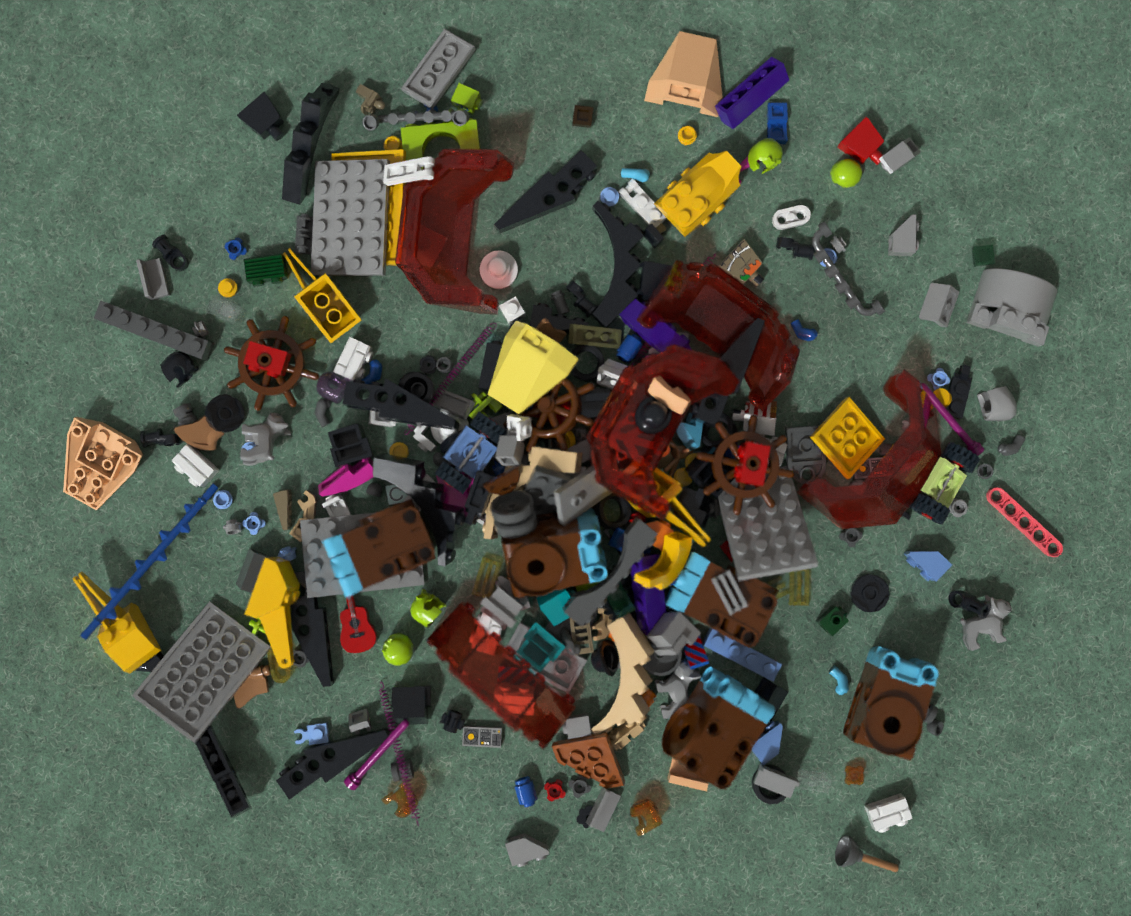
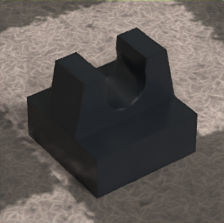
(654, 235)

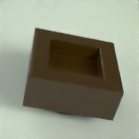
(582, 116)

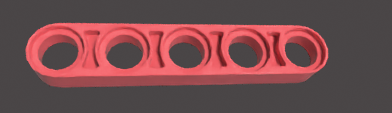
(1033, 525)

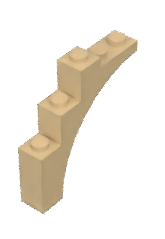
(544, 457)
(634, 679)

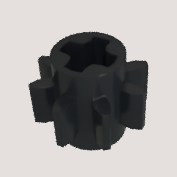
(452, 721)

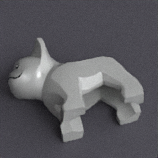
(263, 436)
(990, 625)
(677, 687)

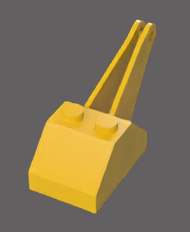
(324, 303)
(669, 488)
(271, 602)
(128, 636)

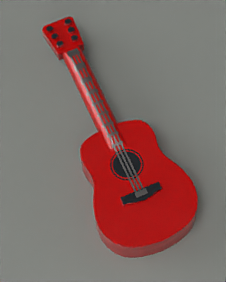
(357, 631)

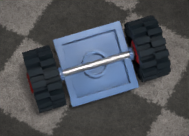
(470, 452)

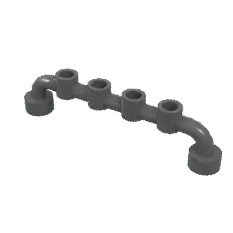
(459, 117)
(832, 271)

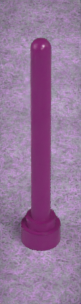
(973, 446)
(354, 779)

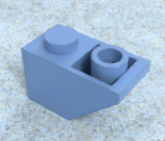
(930, 563)
(769, 742)

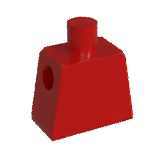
(863, 142)

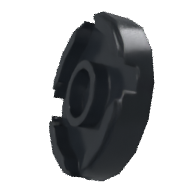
(224, 413)
(864, 590)

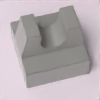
(359, 720)

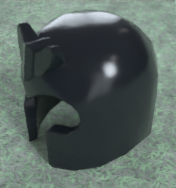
(178, 366)

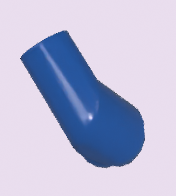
(803, 333)
(375, 372)

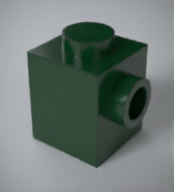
(833, 620)

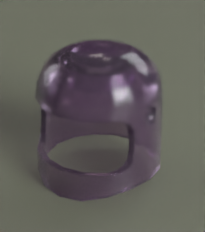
(324, 390)

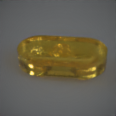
(275, 668)

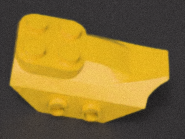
(700, 192)

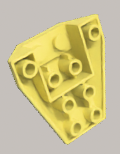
(528, 367)

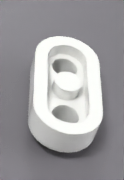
(790, 217)

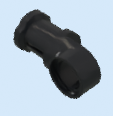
(799, 250)
(170, 253)
(582, 302)
(158, 437)
(970, 603)

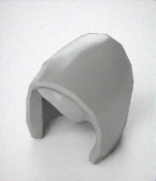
(997, 404)

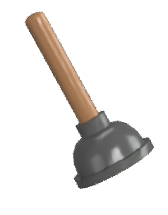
(848, 854)

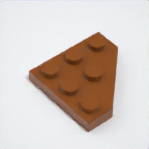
(593, 757)

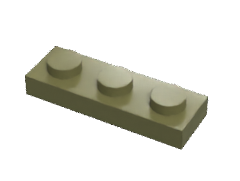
(594, 336)

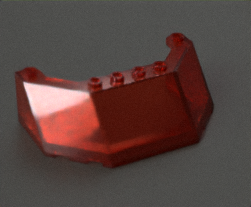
(438, 227)
(716, 312)
(623, 453)
(897, 476)
(500, 676)

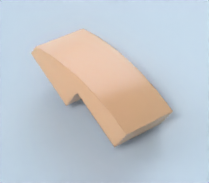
(671, 398)

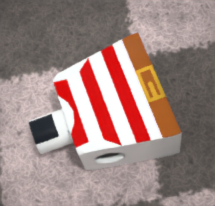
(765, 419)

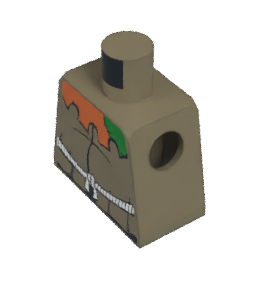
(743, 264)

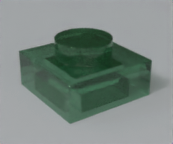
(983, 255)

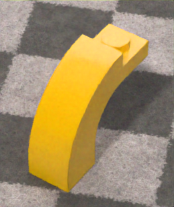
(670, 563)

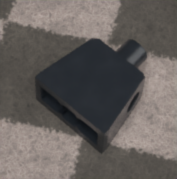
(262, 118)

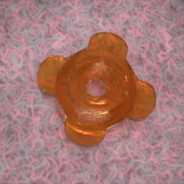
(858, 779)

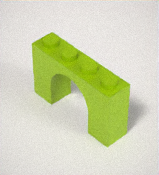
(417, 137)

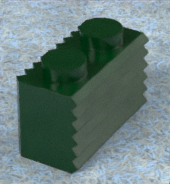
(265, 269)

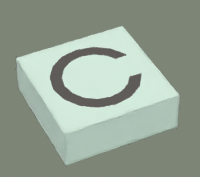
(395, 494)

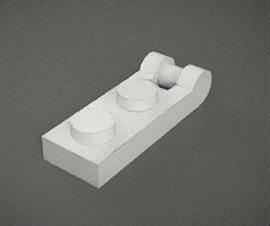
(409, 171)
(642, 204)

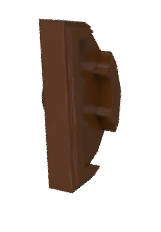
(504, 482)

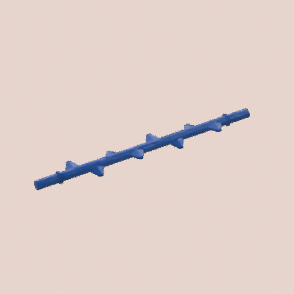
(143, 565)

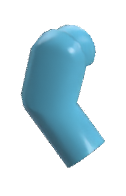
(636, 174)
(842, 680)

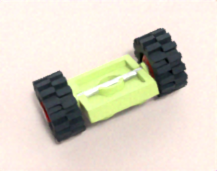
(945, 482)

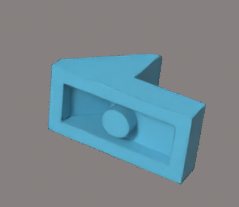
(690, 432)

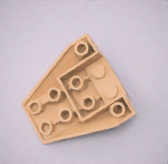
(688, 74)
(97, 461)

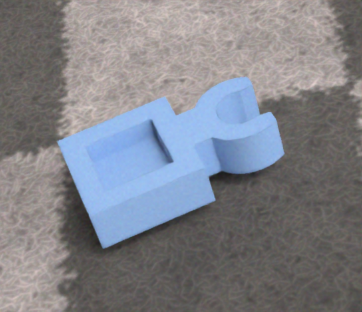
(315, 734)

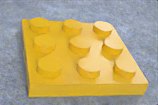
(847, 437)

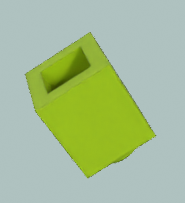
(466, 98)

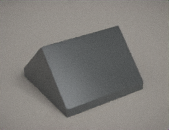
(250, 570)

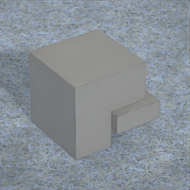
(502, 607)
(672, 634)

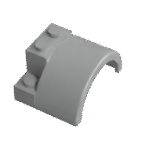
(1022, 304)

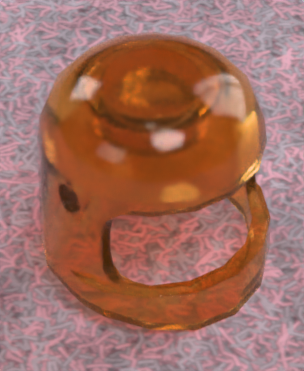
(401, 799)
(649, 811)

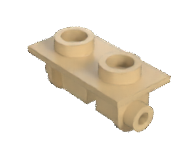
(619, 735)

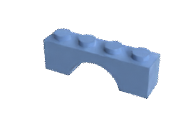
(741, 654)

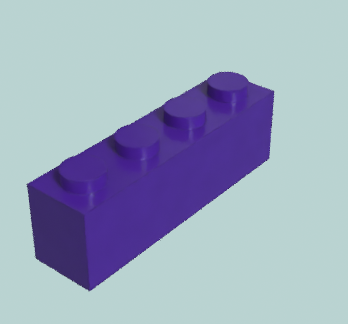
(752, 92)
(658, 337)
(647, 601)

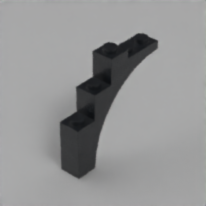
(305, 138)
(625, 265)
(538, 314)
(428, 495)

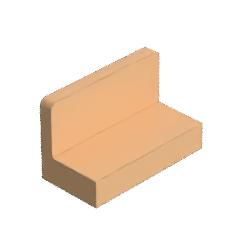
(681, 776)

